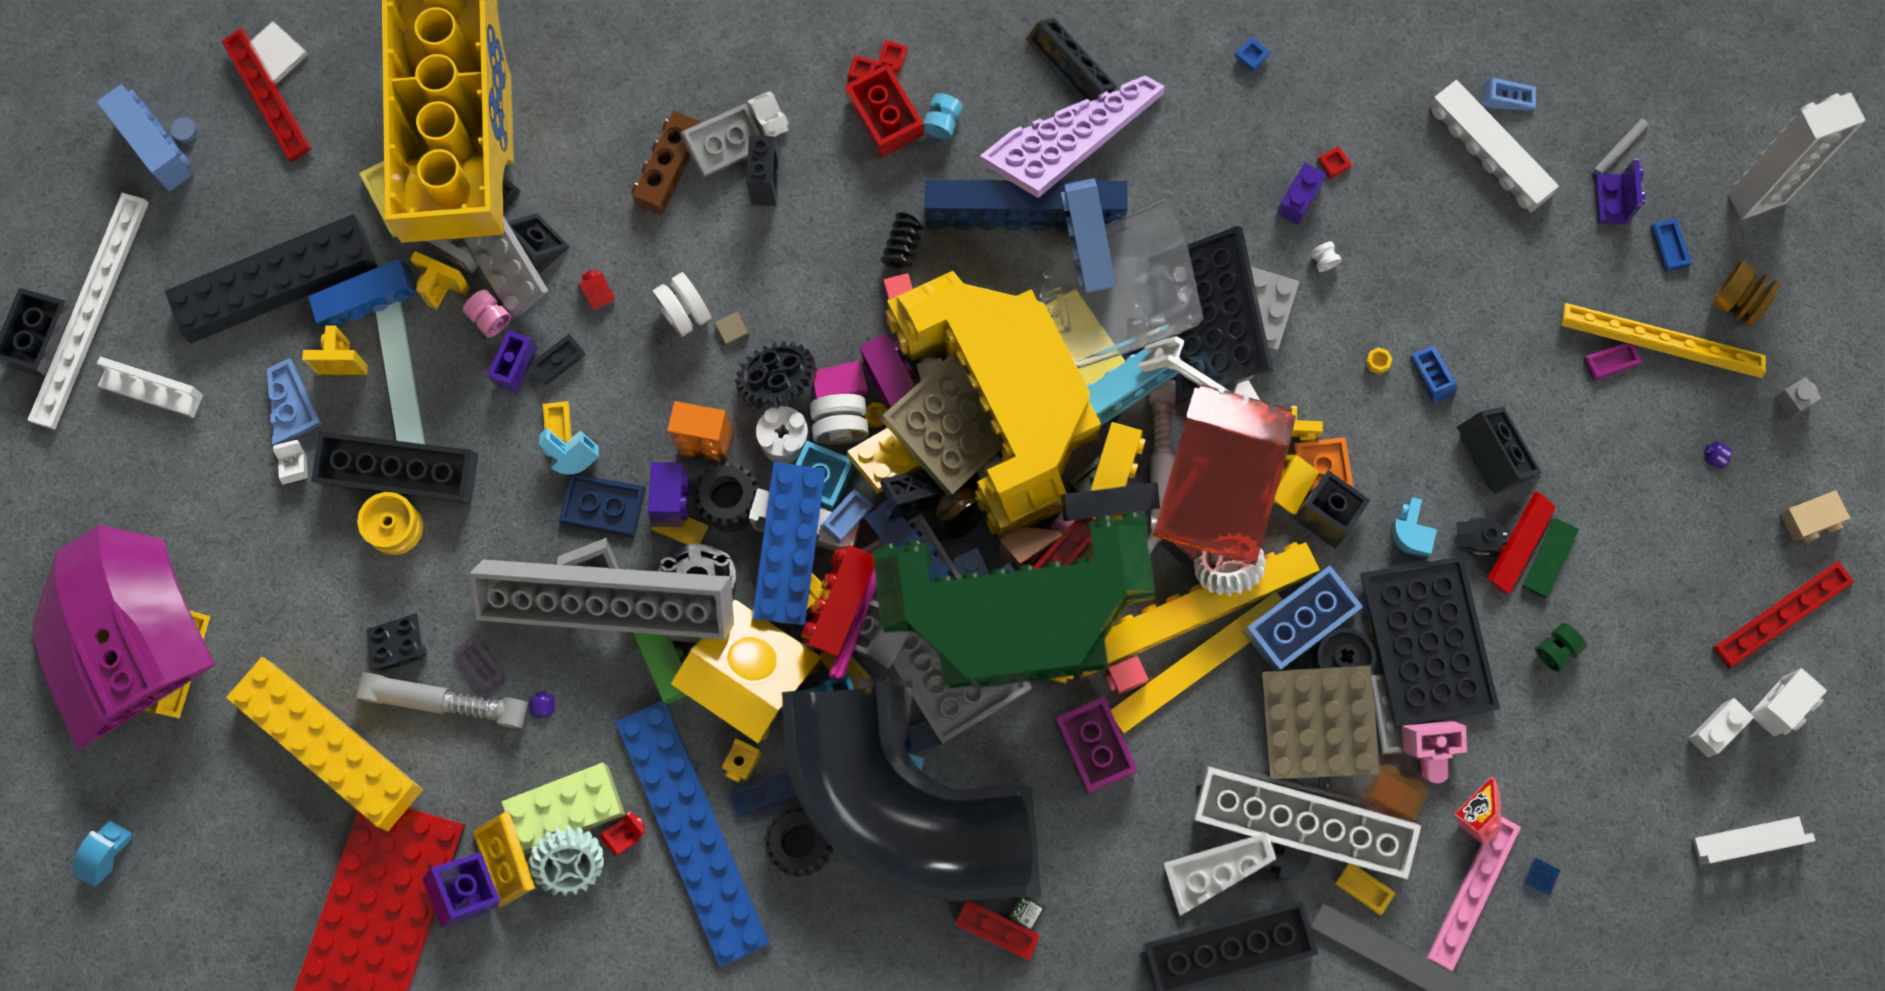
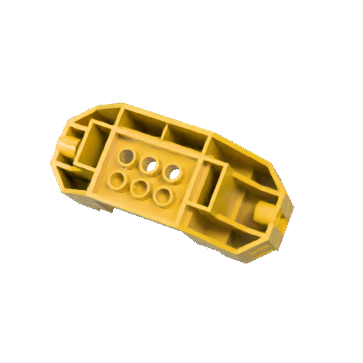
(1022, 380)

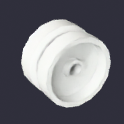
(683, 303)
(839, 419)

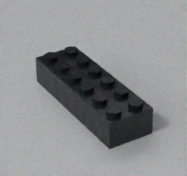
(394, 467)
(1230, 948)

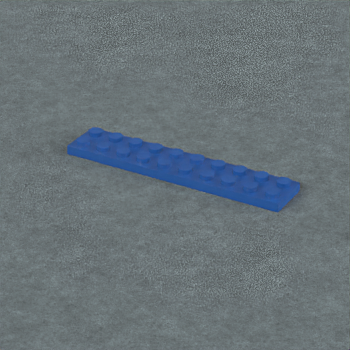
(692, 833)

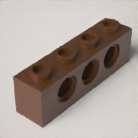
(657, 197)

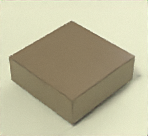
(732, 328)

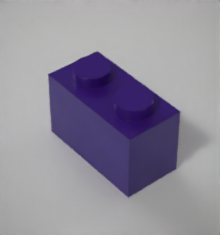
(1301, 193)
(512, 361)

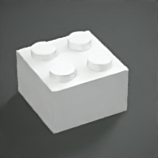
(1789, 703)

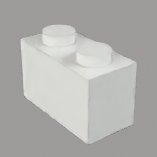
(1721, 727)

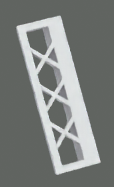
(149, 387)
(1750, 840)

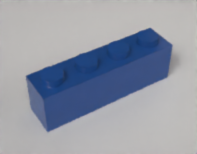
(363, 294)

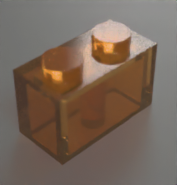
(1397, 793)

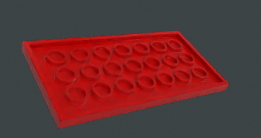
(379, 905)

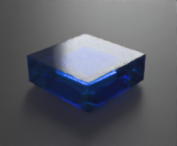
(1542, 876)

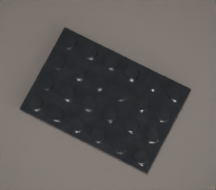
(1231, 337)
(1429, 641)

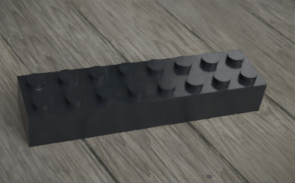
(271, 279)

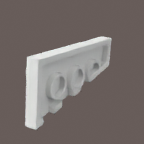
(1214, 870)

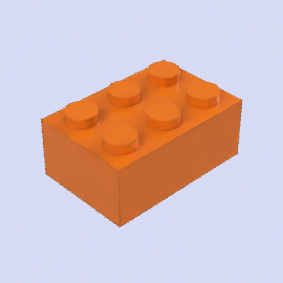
(700, 431)

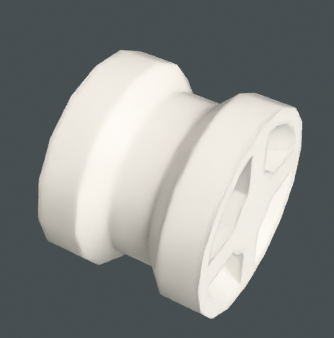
(1325, 256)

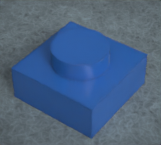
(1252, 54)

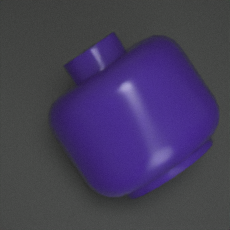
(1718, 454)
(542, 704)

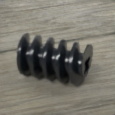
(902, 241)

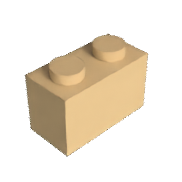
(1814, 516)

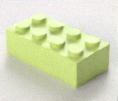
(576, 800)

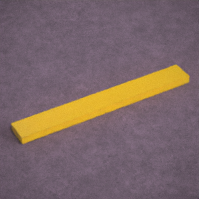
(1664, 340)
(1189, 668)

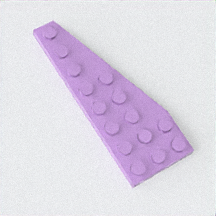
(1053, 147)

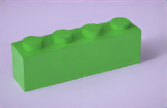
(663, 662)

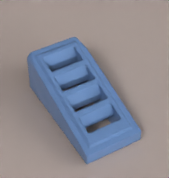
(1493, 95)

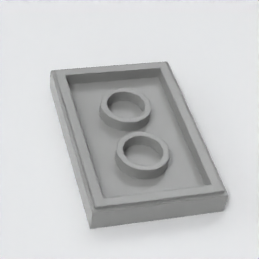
(721, 140)

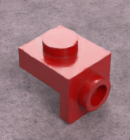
(596, 289)
(623, 834)

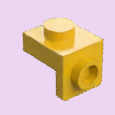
(1306, 429)

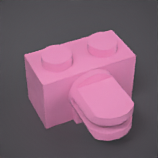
(1434, 745)

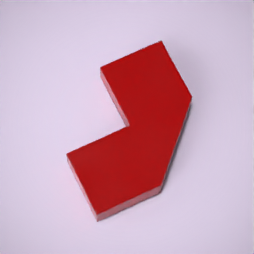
(891, 54)

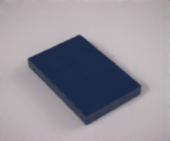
(602, 504)

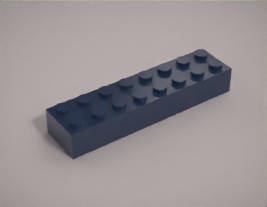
(1006, 205)

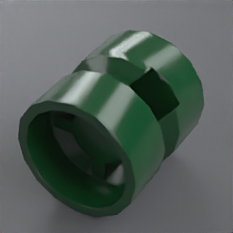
(1562, 645)

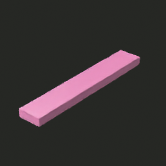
(1472, 897)

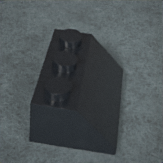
(1498, 449)

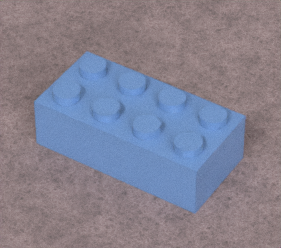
(146, 136)
(1090, 235)
(1302, 619)

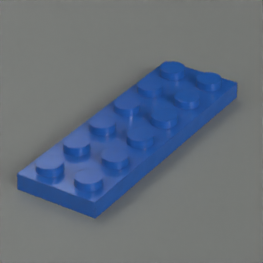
(788, 543)

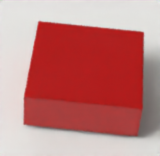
(1334, 162)

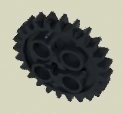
(775, 375)

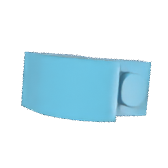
(568, 457)
(1408, 535)

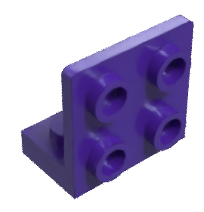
(1620, 195)

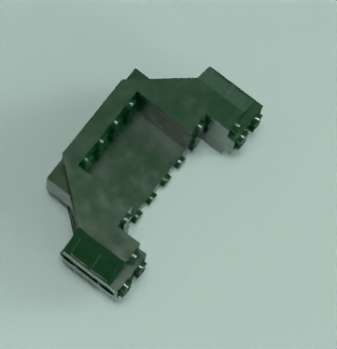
(1021, 621)

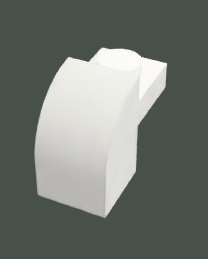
(768, 115)

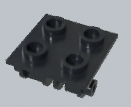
(395, 643)

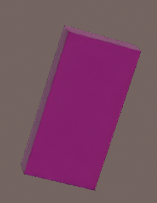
(1612, 361)

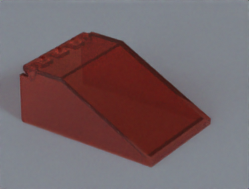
(1225, 474)

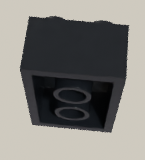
(33, 331)

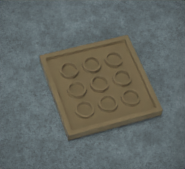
(945, 426)
(1320, 722)

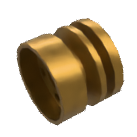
(1746, 293)

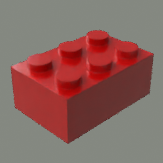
(884, 110)

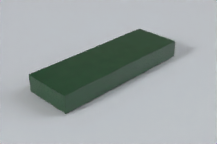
(1550, 558)

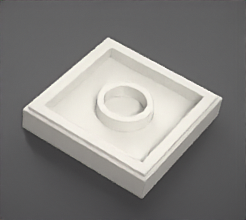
(278, 51)

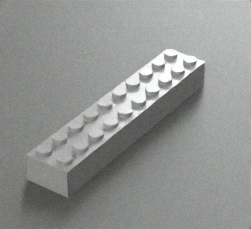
(603, 598)

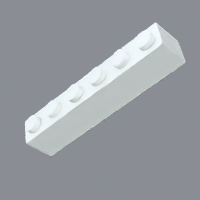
(1493, 146)

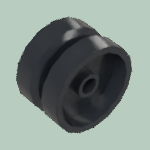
(1347, 644)

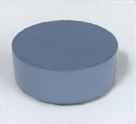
(184, 130)

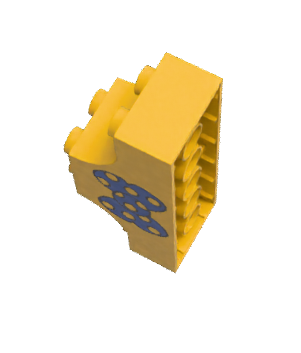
(445, 118)

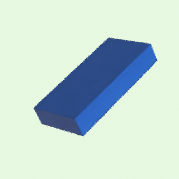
(1670, 244)

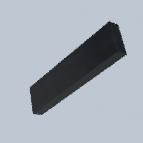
(1110, 501)

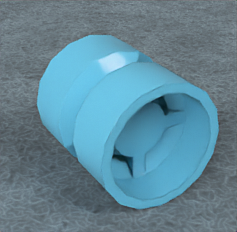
(943, 112)

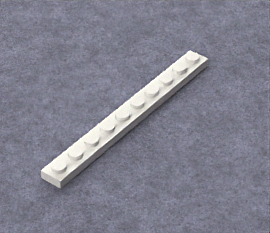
(88, 311)

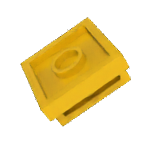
(437, 279)
(335, 356)

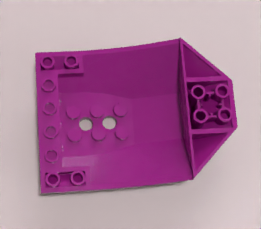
(131, 590)

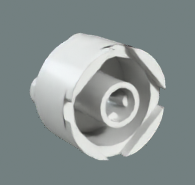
(776, 422)

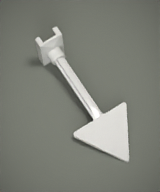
(1166, 354)

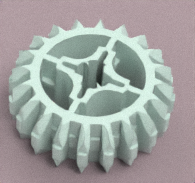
(566, 851)

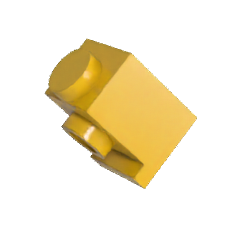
(751, 756)

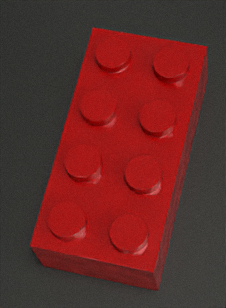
(839, 600)

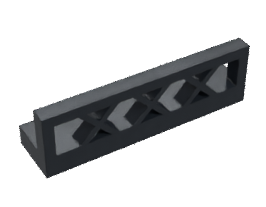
(1067, 62)
(914, 497)

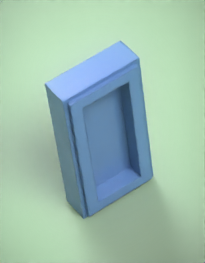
(846, 515)

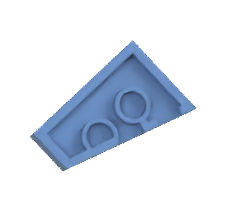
(290, 403)

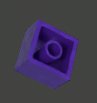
(668, 494)
(461, 890)

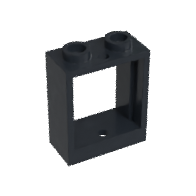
(763, 172)

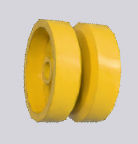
(390, 523)

